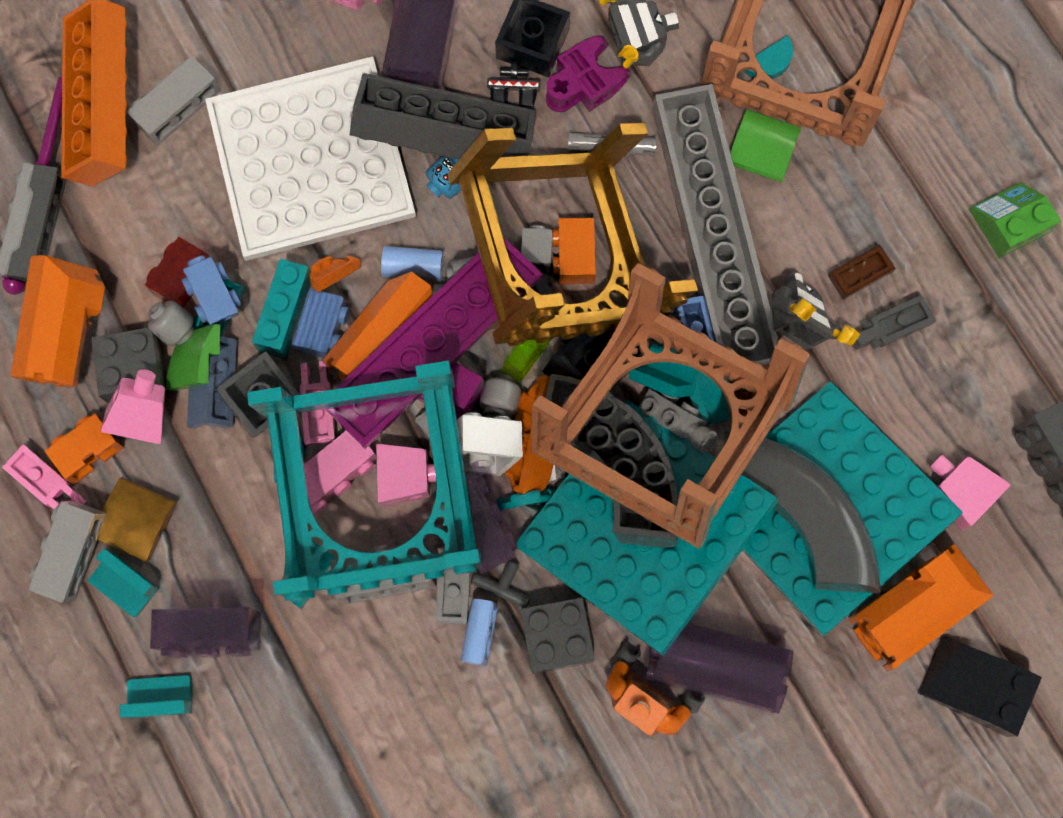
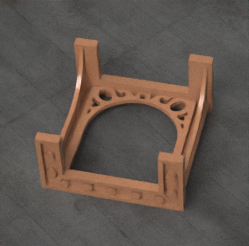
(857, 117)
(774, 390)

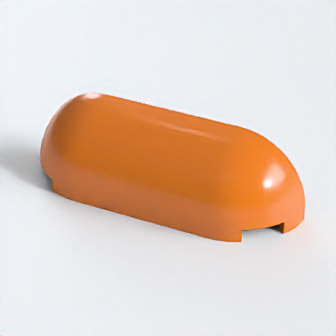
(531, 470)

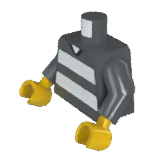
(639, 30)
(803, 317)

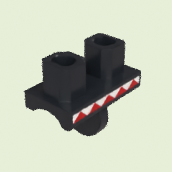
(527, 88)

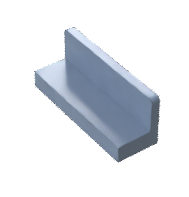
(203, 402)

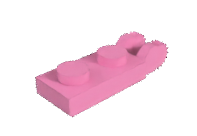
(317, 424)
(39, 477)

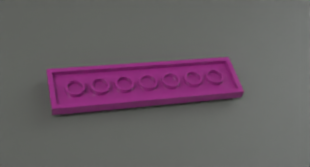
(434, 333)

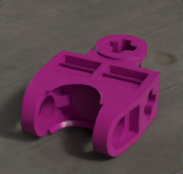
(582, 78)

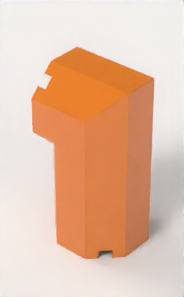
(54, 321)
(378, 321)
(920, 607)

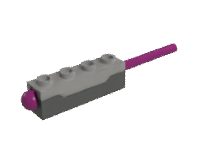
(33, 208)

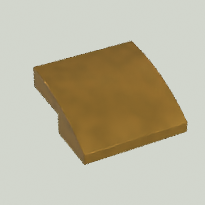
(135, 519)

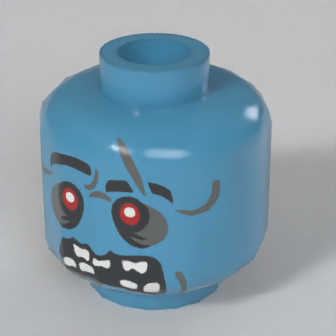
(439, 179)

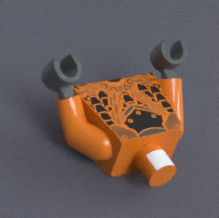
(642, 702)

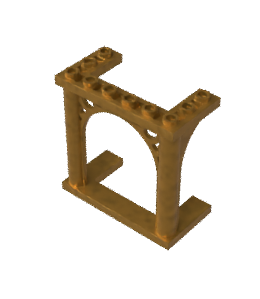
(534, 314)

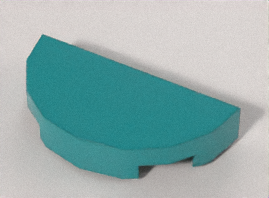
(775, 59)
(520, 500)

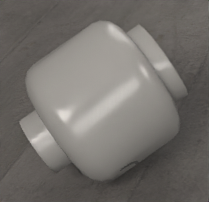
(170, 322)
(500, 397)

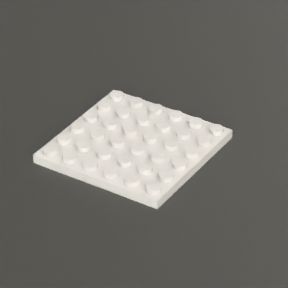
(295, 166)

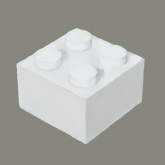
(489, 444)

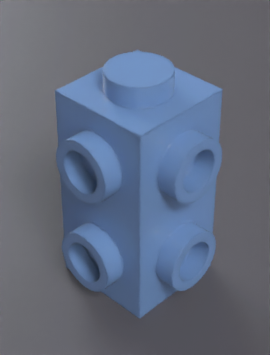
(207, 283)

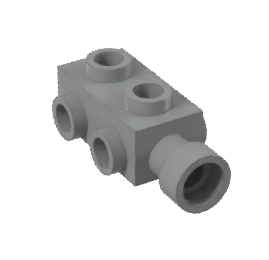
(679, 419)

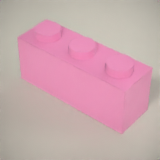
(334, 469)

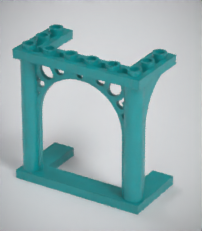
(302, 569)

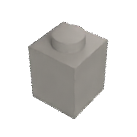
(537, 246)

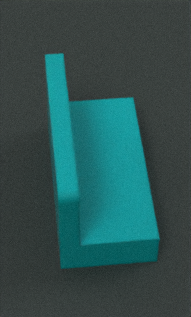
(666, 377)
(708, 400)
(122, 583)
(157, 697)

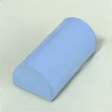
(422, 262)
(479, 632)

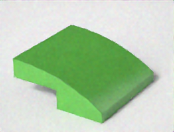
(764, 145)
(191, 359)

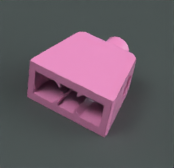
(136, 409)
(402, 474)
(969, 487)

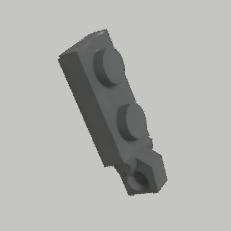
(895, 323)

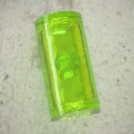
(523, 359)

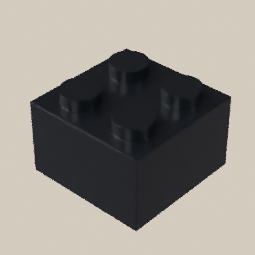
(533, 35)

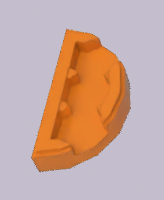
(328, 271)

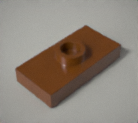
(861, 272)

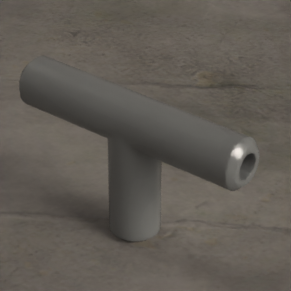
(501, 587)

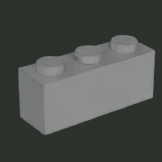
(173, 100)
(66, 551)

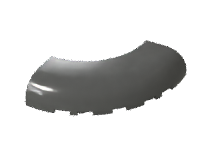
(627, 445)
(821, 515)

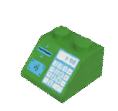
(1015, 218)

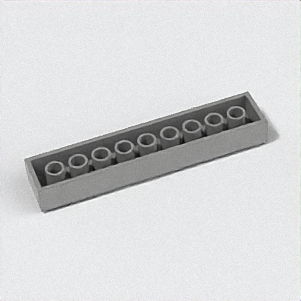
(715, 221)

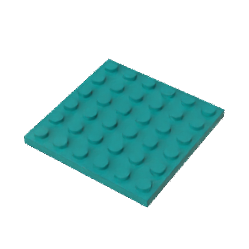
(889, 491)
(639, 586)

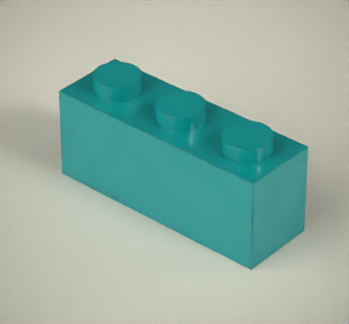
(282, 309)

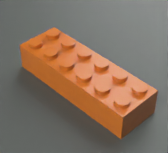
(93, 92)

